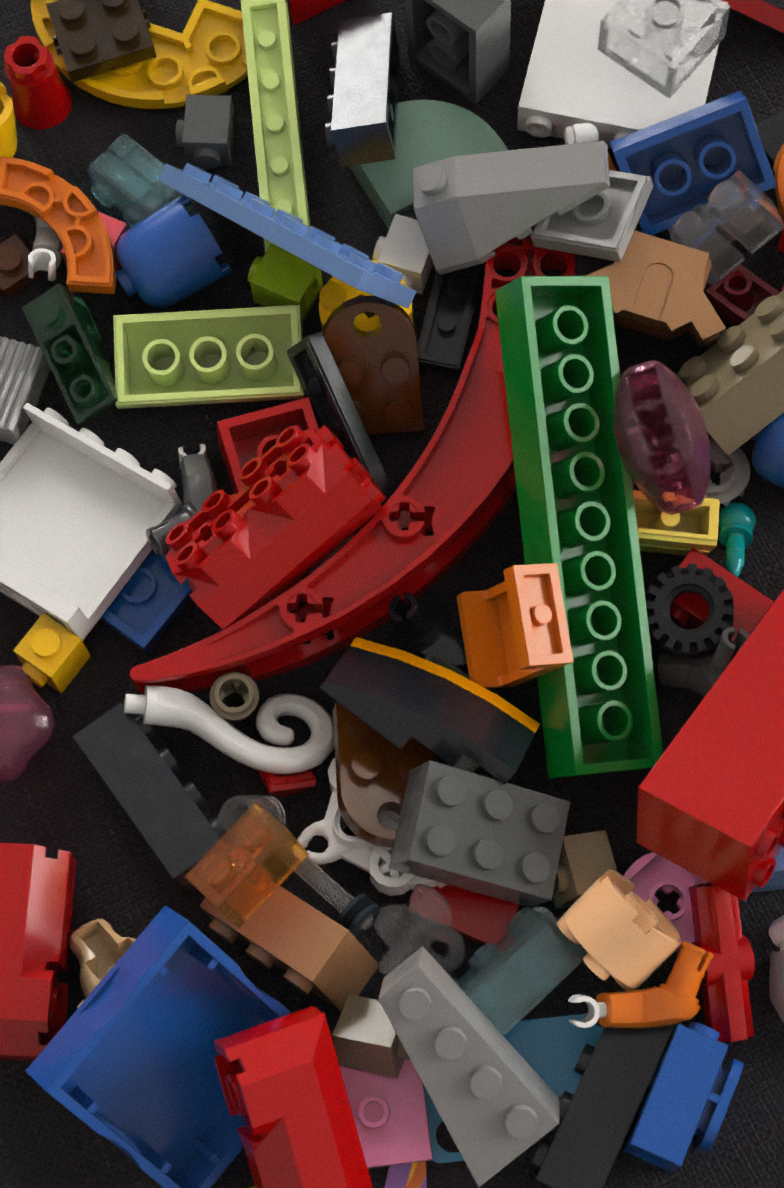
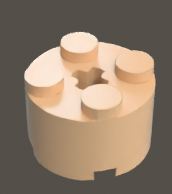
(620, 931)

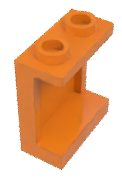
(515, 627)

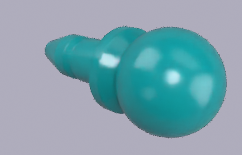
(736, 534)

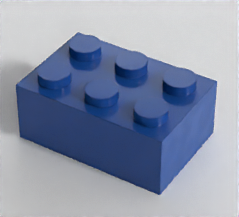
(692, 156)

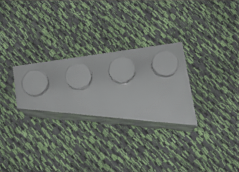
(470, 1070)

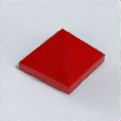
(287, 784)

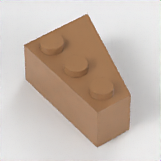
(304, 944)

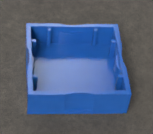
(144, 1054)

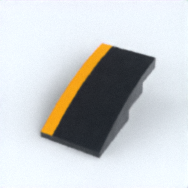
(436, 706)

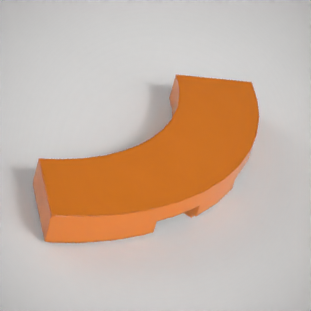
(71, 217)

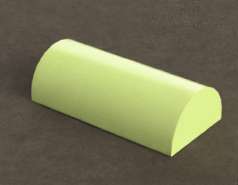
(206, 356)

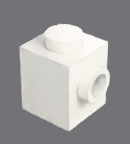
(405, 252)

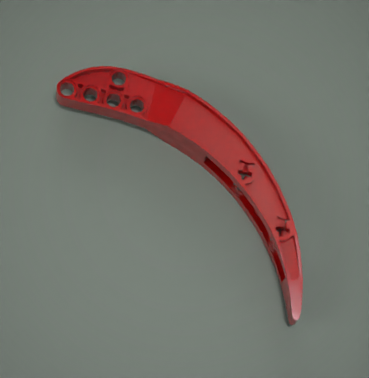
(450, 491)

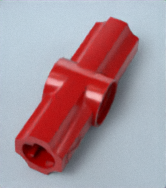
(733, 964)

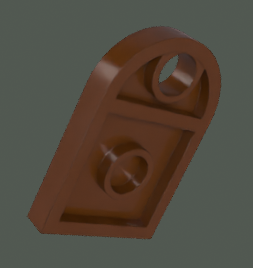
(378, 364)
(371, 774)

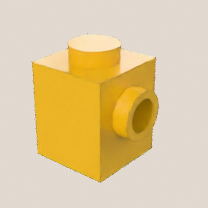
(51, 654)

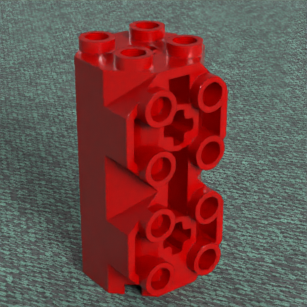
(279, 526)

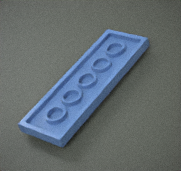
(289, 233)

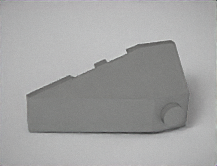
(489, 198)

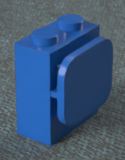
(684, 1097)

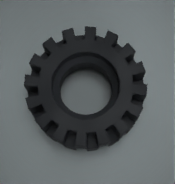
(682, 581)

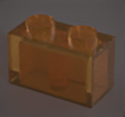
(247, 865)

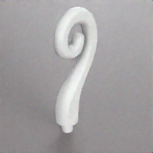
(184, 710)

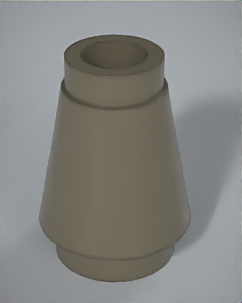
(231, 687)

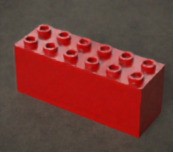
(720, 782)

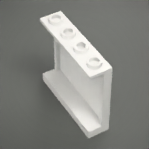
(579, 84)
(74, 520)

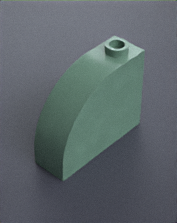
(424, 135)

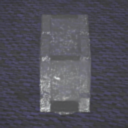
(734, 213)

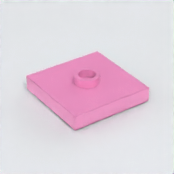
(389, 1116)

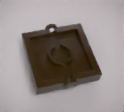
(100, 35)

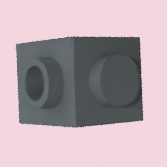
(207, 131)

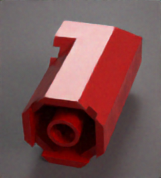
(33, 947)
(293, 1104)

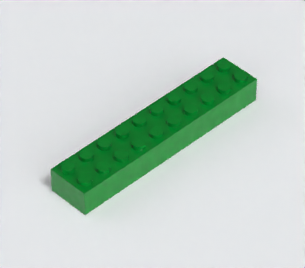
(583, 517)

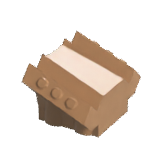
(662, 290)

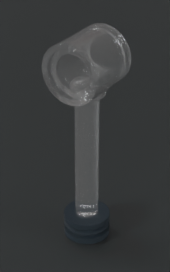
(356, 913)

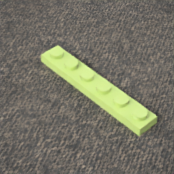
(274, 107)

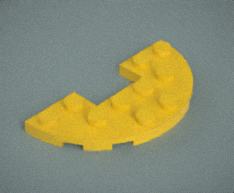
(197, 62)

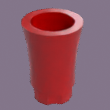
(36, 87)

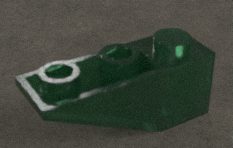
(73, 350)

